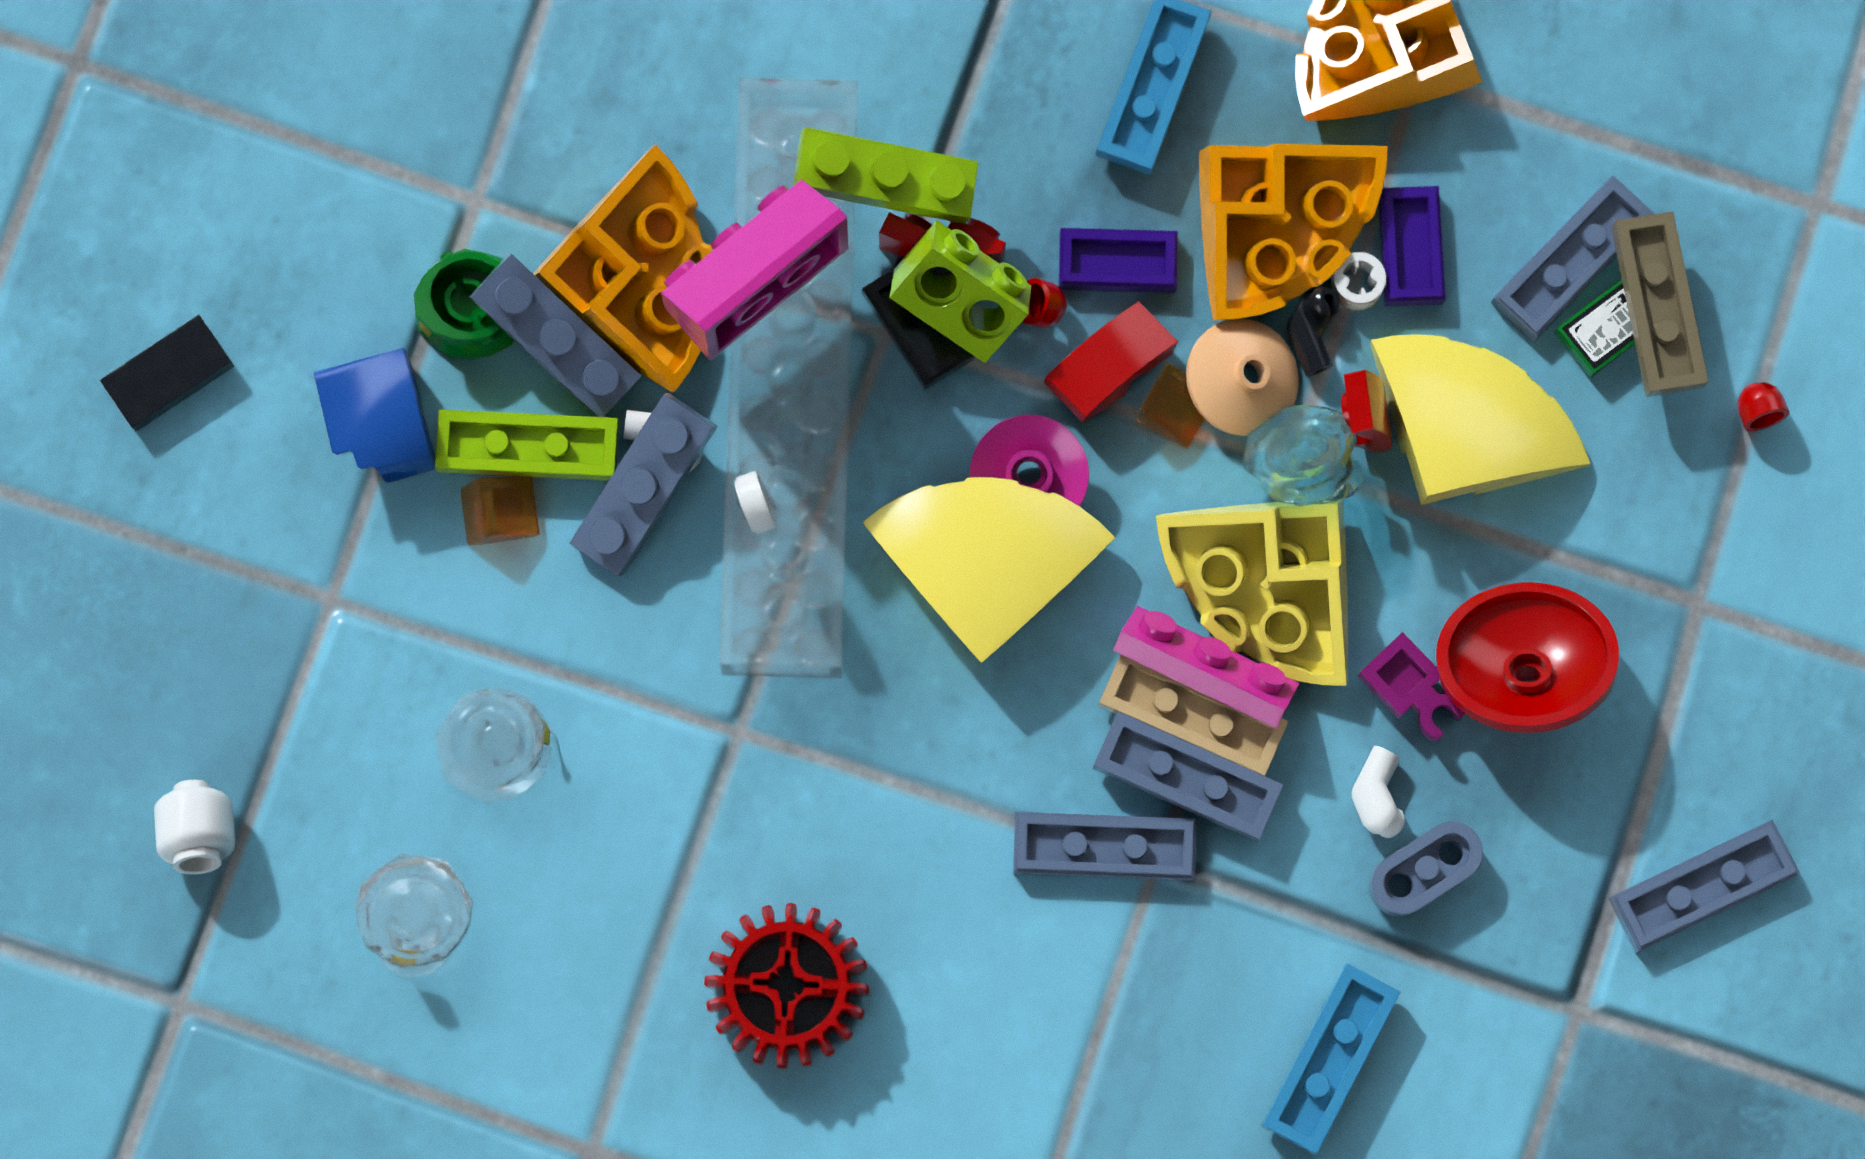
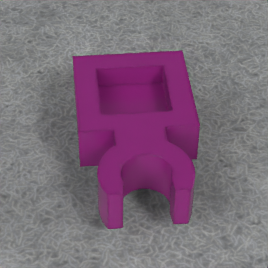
(1404, 680)

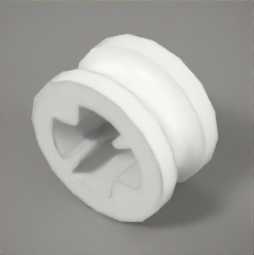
(1376, 280)

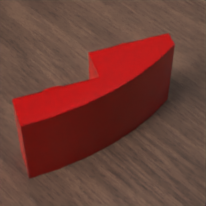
(901, 234)
(1109, 361)
(1367, 411)

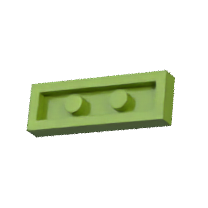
(886, 175)
(526, 445)

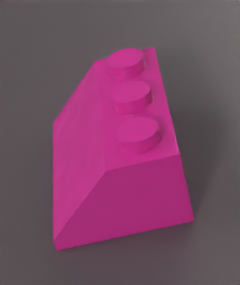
(755, 266)

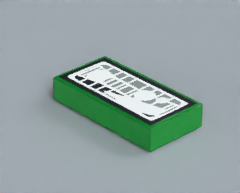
(1598, 331)

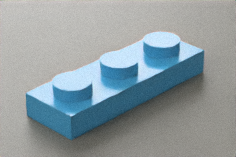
(1153, 84)
(1330, 1059)

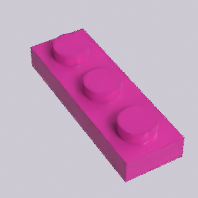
(1206, 666)

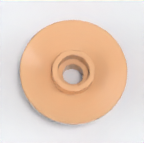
(1218, 379)

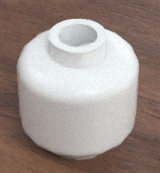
(194, 827)

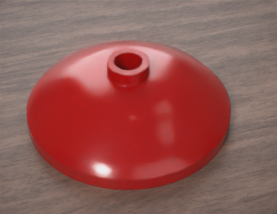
(1521, 636)

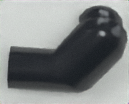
(1308, 325)

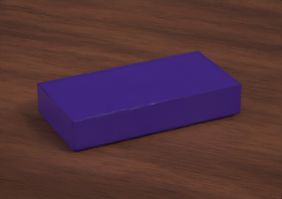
(1412, 246)
(1118, 260)

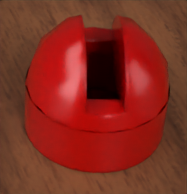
(1046, 304)
(1761, 406)

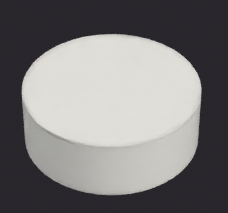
(755, 502)

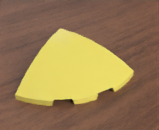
(1471, 418)
(987, 552)
(1267, 582)

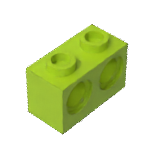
(951, 299)

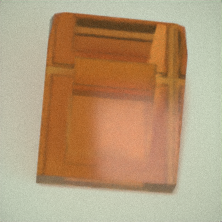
(1170, 408)
(499, 510)

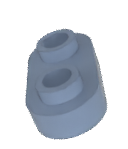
(1424, 869)

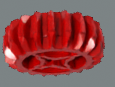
(789, 935)

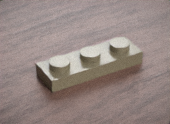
(1659, 304)

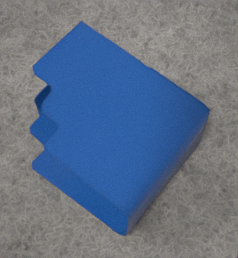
(377, 415)

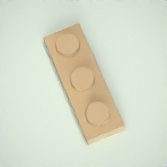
(1190, 715)

